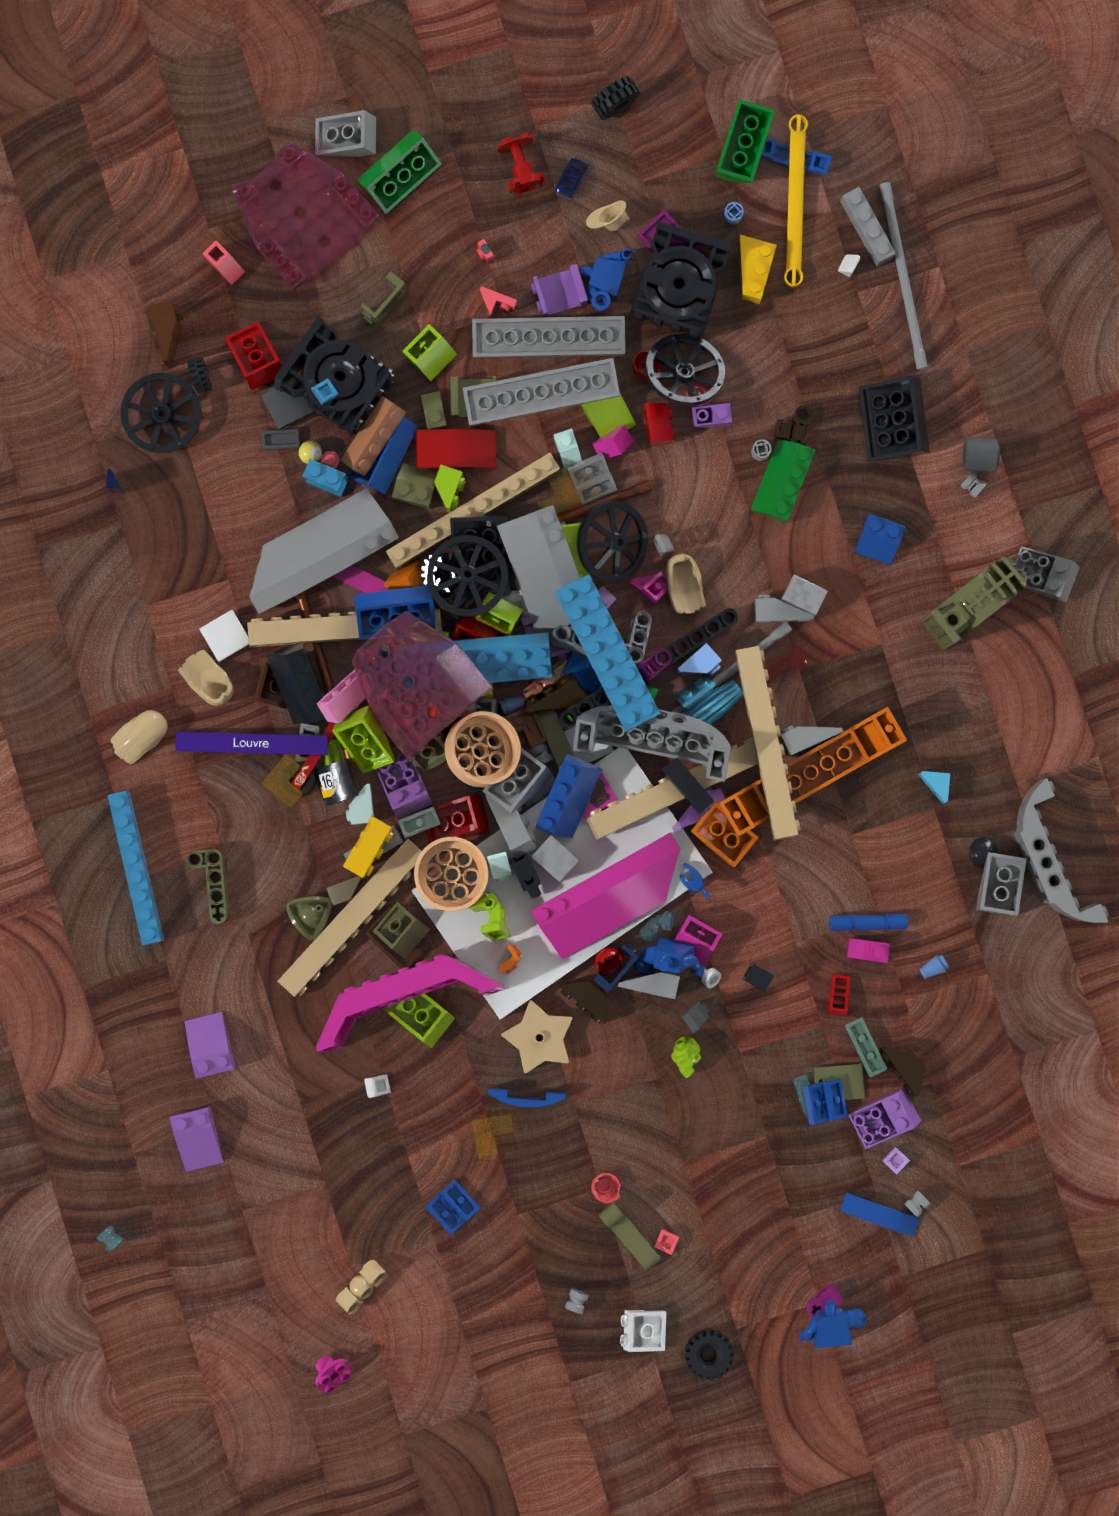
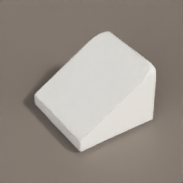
(849, 264)
(377, 1085)

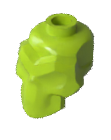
(686, 1054)

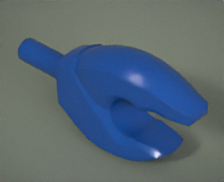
(696, 882)

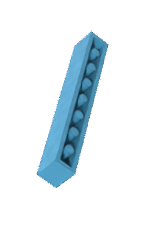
(135, 868)

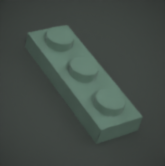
(865, 1047)

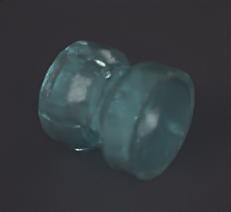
(109, 1238)

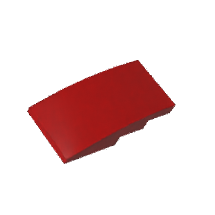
(456, 448)

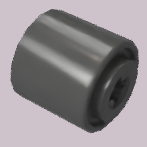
(980, 454)

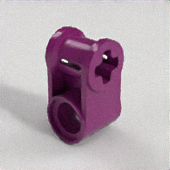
(653, 665)
(826, 1294)

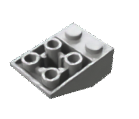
(1047, 573)

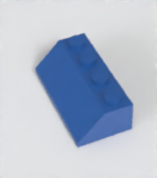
(389, 459)
(381, 607)
(568, 797)

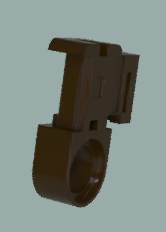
(795, 431)

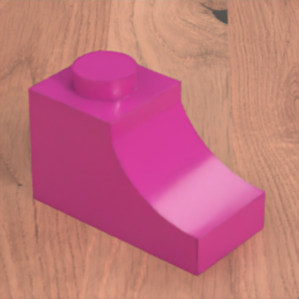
(868, 950)

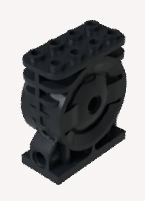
(692, 318)
(346, 413)

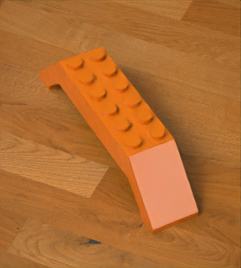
(818, 768)

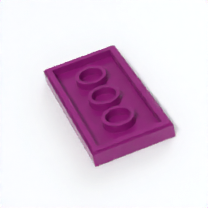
(647, 234)

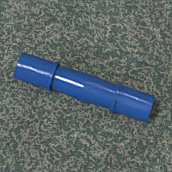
(868, 922)

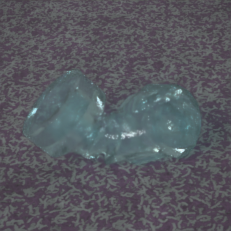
(650, 930)

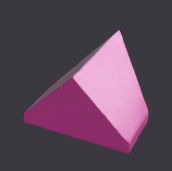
(651, 586)

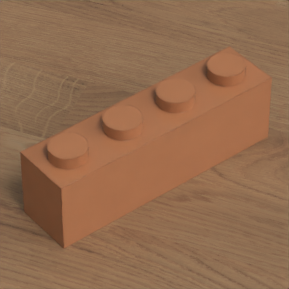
(373, 436)

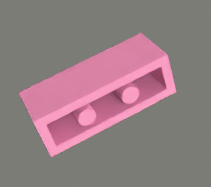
(342, 699)

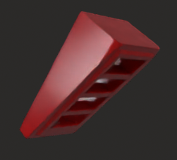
(837, 1011)

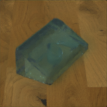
(799, 1082)

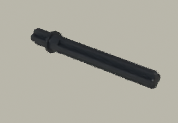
(468, 599)

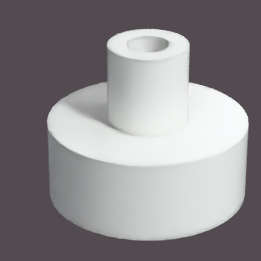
(711, 977)

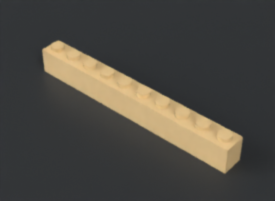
(481, 505)
(309, 630)
(766, 743)
(665, 794)
(350, 919)

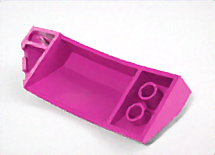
(609, 897)

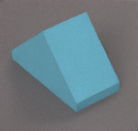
(937, 783)

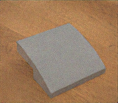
(592, 478)

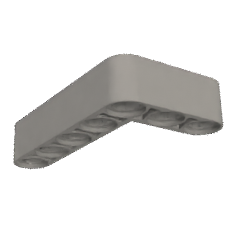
(633, 647)

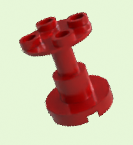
(523, 172)

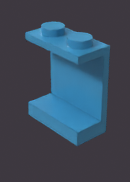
(325, 478)

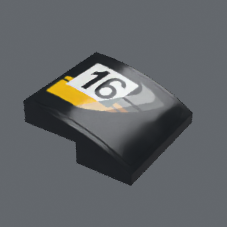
(336, 782)

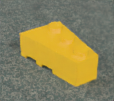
(755, 265)
(368, 847)

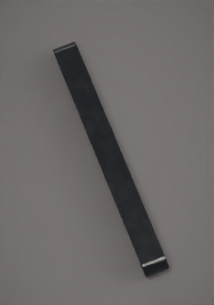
(685, 640)

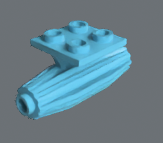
(706, 703)

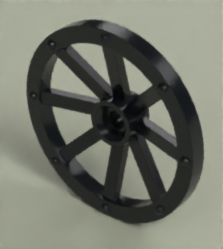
(684, 371)
(157, 409)
(611, 541)
(500, 561)

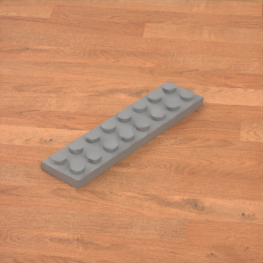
(548, 337)
(541, 392)

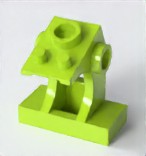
(497, 926)

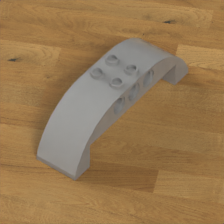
(664, 735)

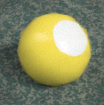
(310, 450)

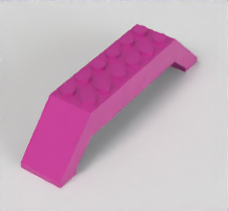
(396, 989)

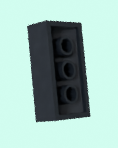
(297, 683)

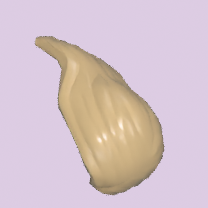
(684, 584)
(207, 678)
(139, 735)

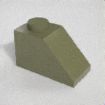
(433, 411)

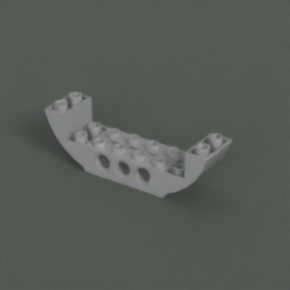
(1031, 830)

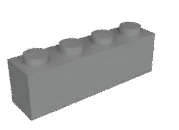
(867, 227)
(514, 829)

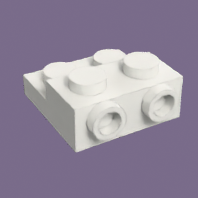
(643, 1330)

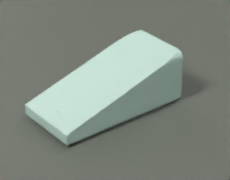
(419, 822)

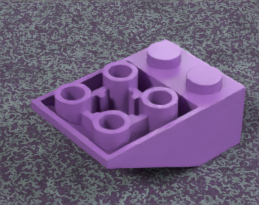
(404, 787)
(885, 1118)

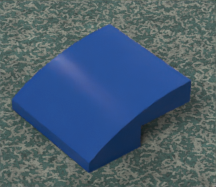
(582, 669)
(825, 1101)
(452, 1207)

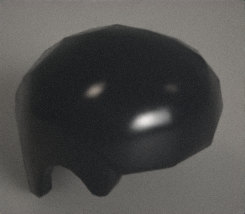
(980, 849)

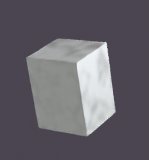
(804, 595)
(555, 858)

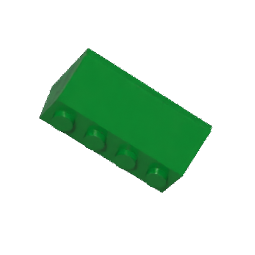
(744, 142)
(399, 171)
(782, 480)

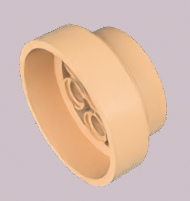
(506, 749)
(431, 858)

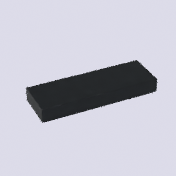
(687, 785)

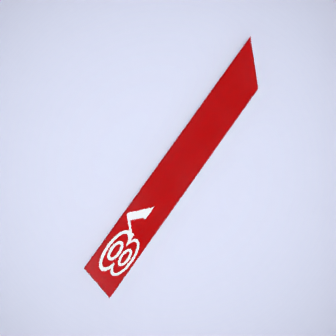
(311, 761)

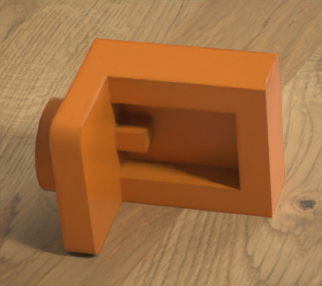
(509, 965)

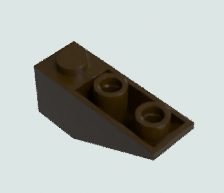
(561, 694)

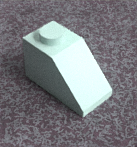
(567, 448)
(361, 807)
(500, 866)

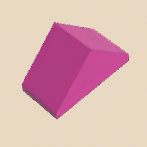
(613, 443)

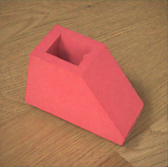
(223, 262)

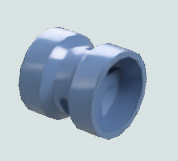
(731, 216)

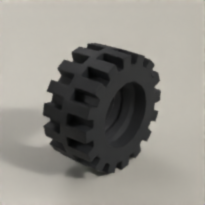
(199, 375)

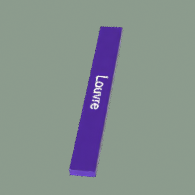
(251, 743)

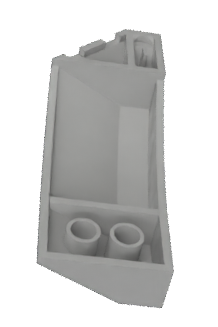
(320, 549)
(540, 565)

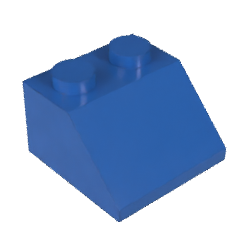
(879, 539)

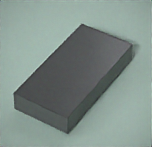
(280, 439)

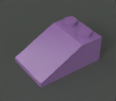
(209, 1045)
(197, 1138)

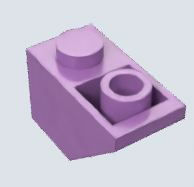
(712, 416)

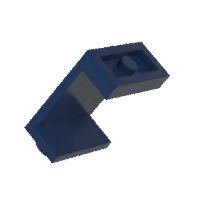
(604, 983)

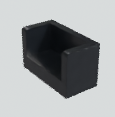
(758, 977)

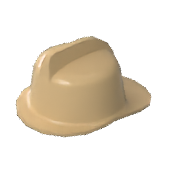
(609, 216)

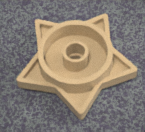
(553, 1032)

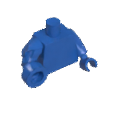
(606, 278)
(670, 957)
(832, 1326)

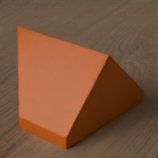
(406, 577)

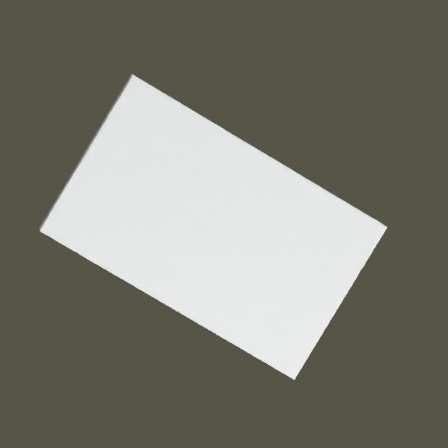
(539, 960)

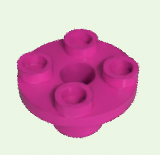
(331, 1373)

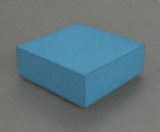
(325, 391)

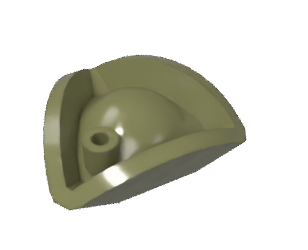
(309, 914)

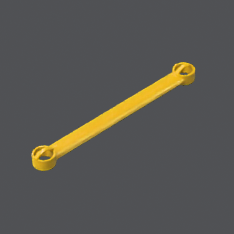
(795, 201)

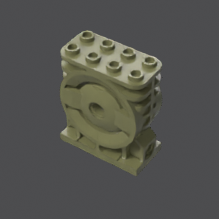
(974, 602)

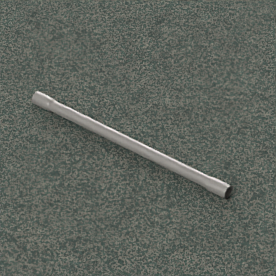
(919, 353)
(775, 636)

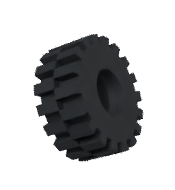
(615, 97)
(712, 1369)

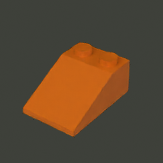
(720, 836)

